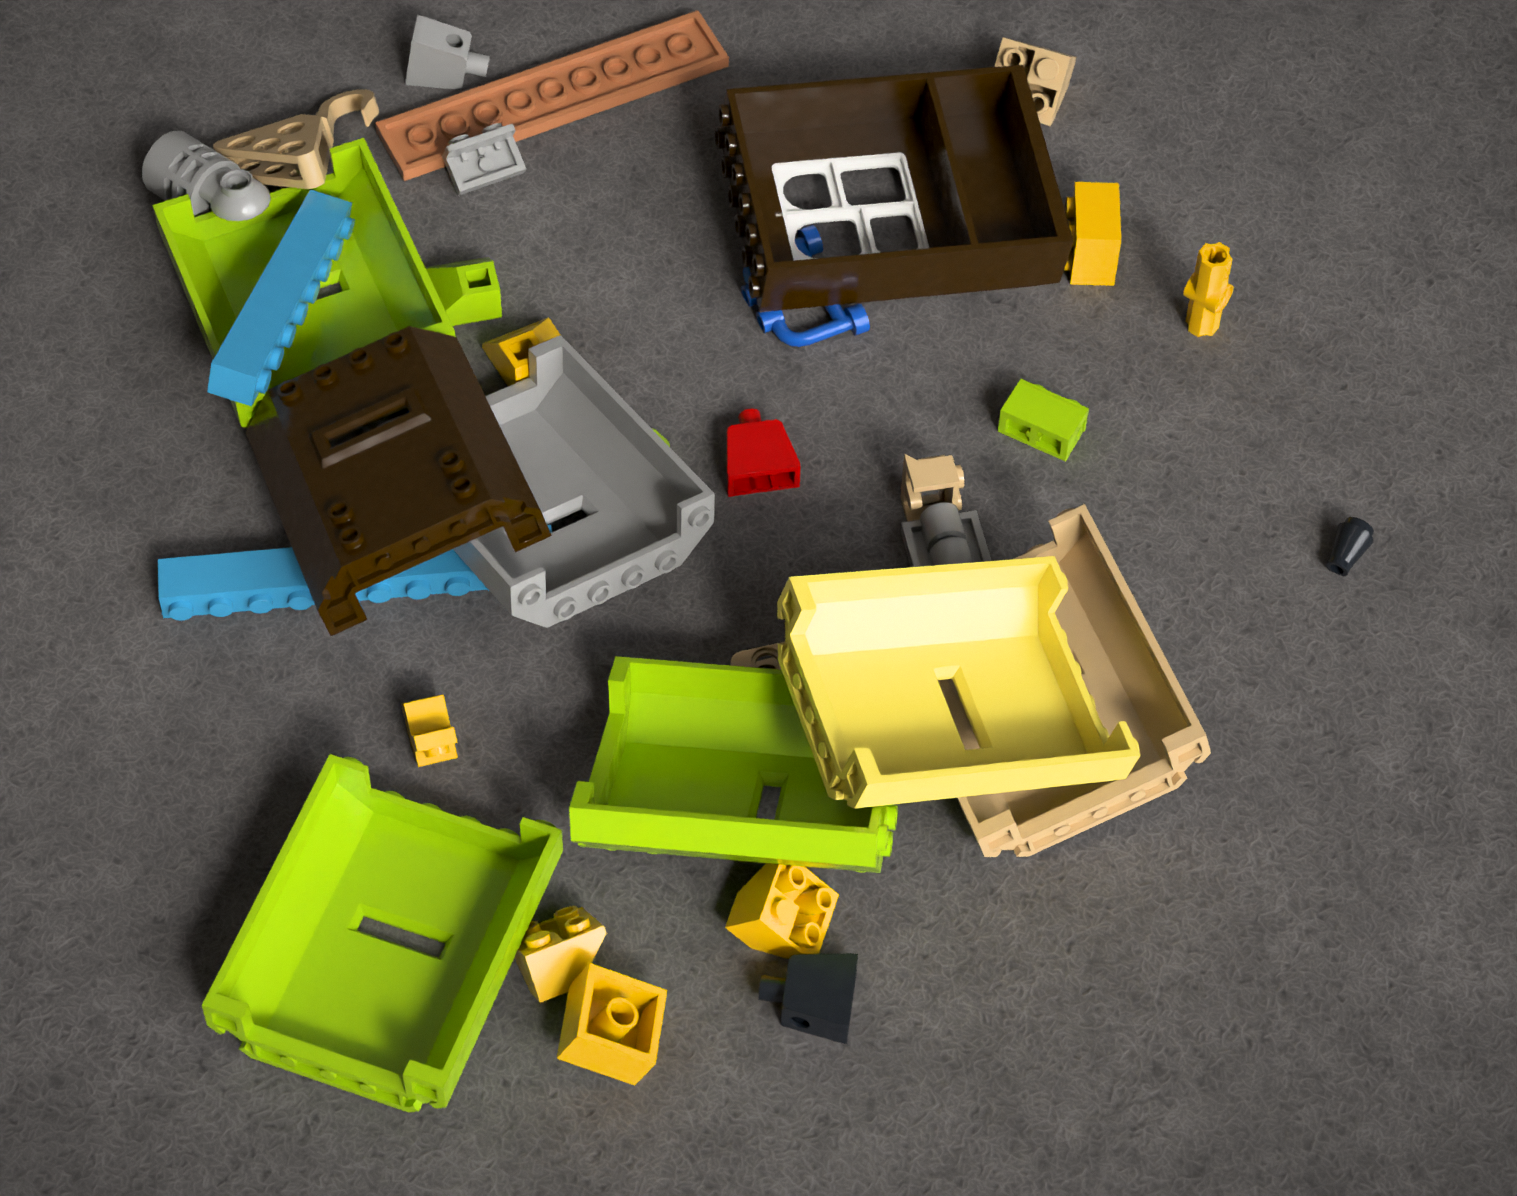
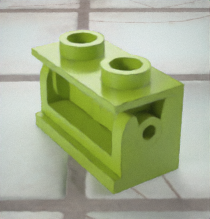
(1043, 419)

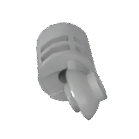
(214, 183)

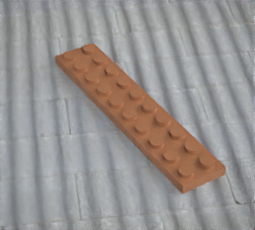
(556, 91)

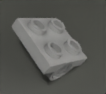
(944, 537)

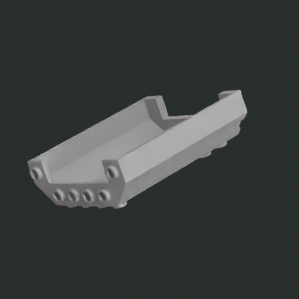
(595, 455)

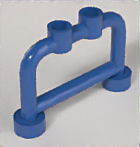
(851, 318)

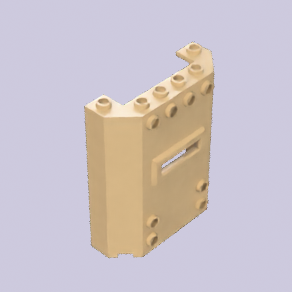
(1128, 683)

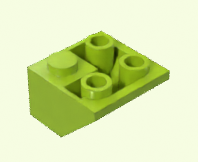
(468, 290)

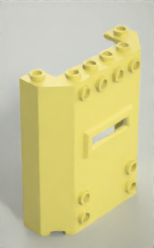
(867, 690)

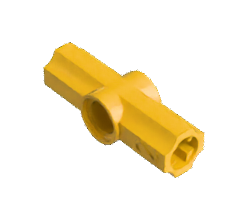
(1208, 289)

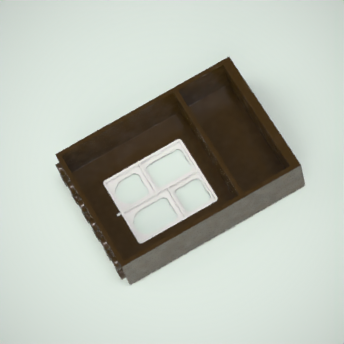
(968, 170)

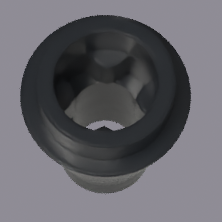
(1350, 543)

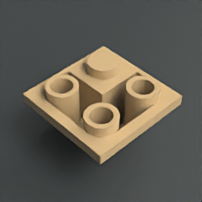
(1046, 73)

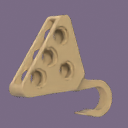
(298, 153)

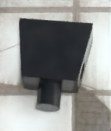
(815, 994)

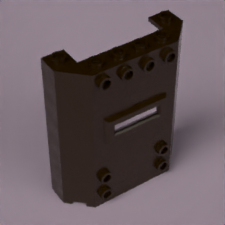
(397, 489)

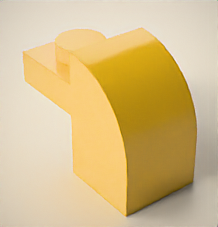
(430, 730)

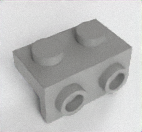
(483, 158)

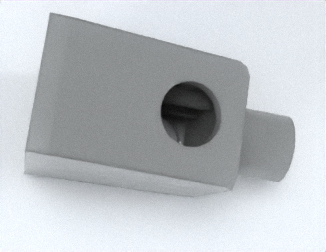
(442, 56)

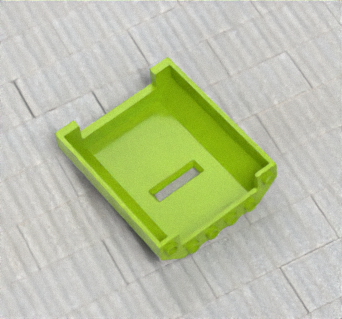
(377, 269)
(690, 767)
(358, 1007)

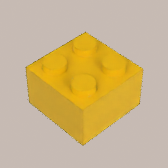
(1095, 233)
(612, 1024)

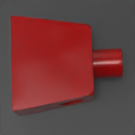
(760, 456)

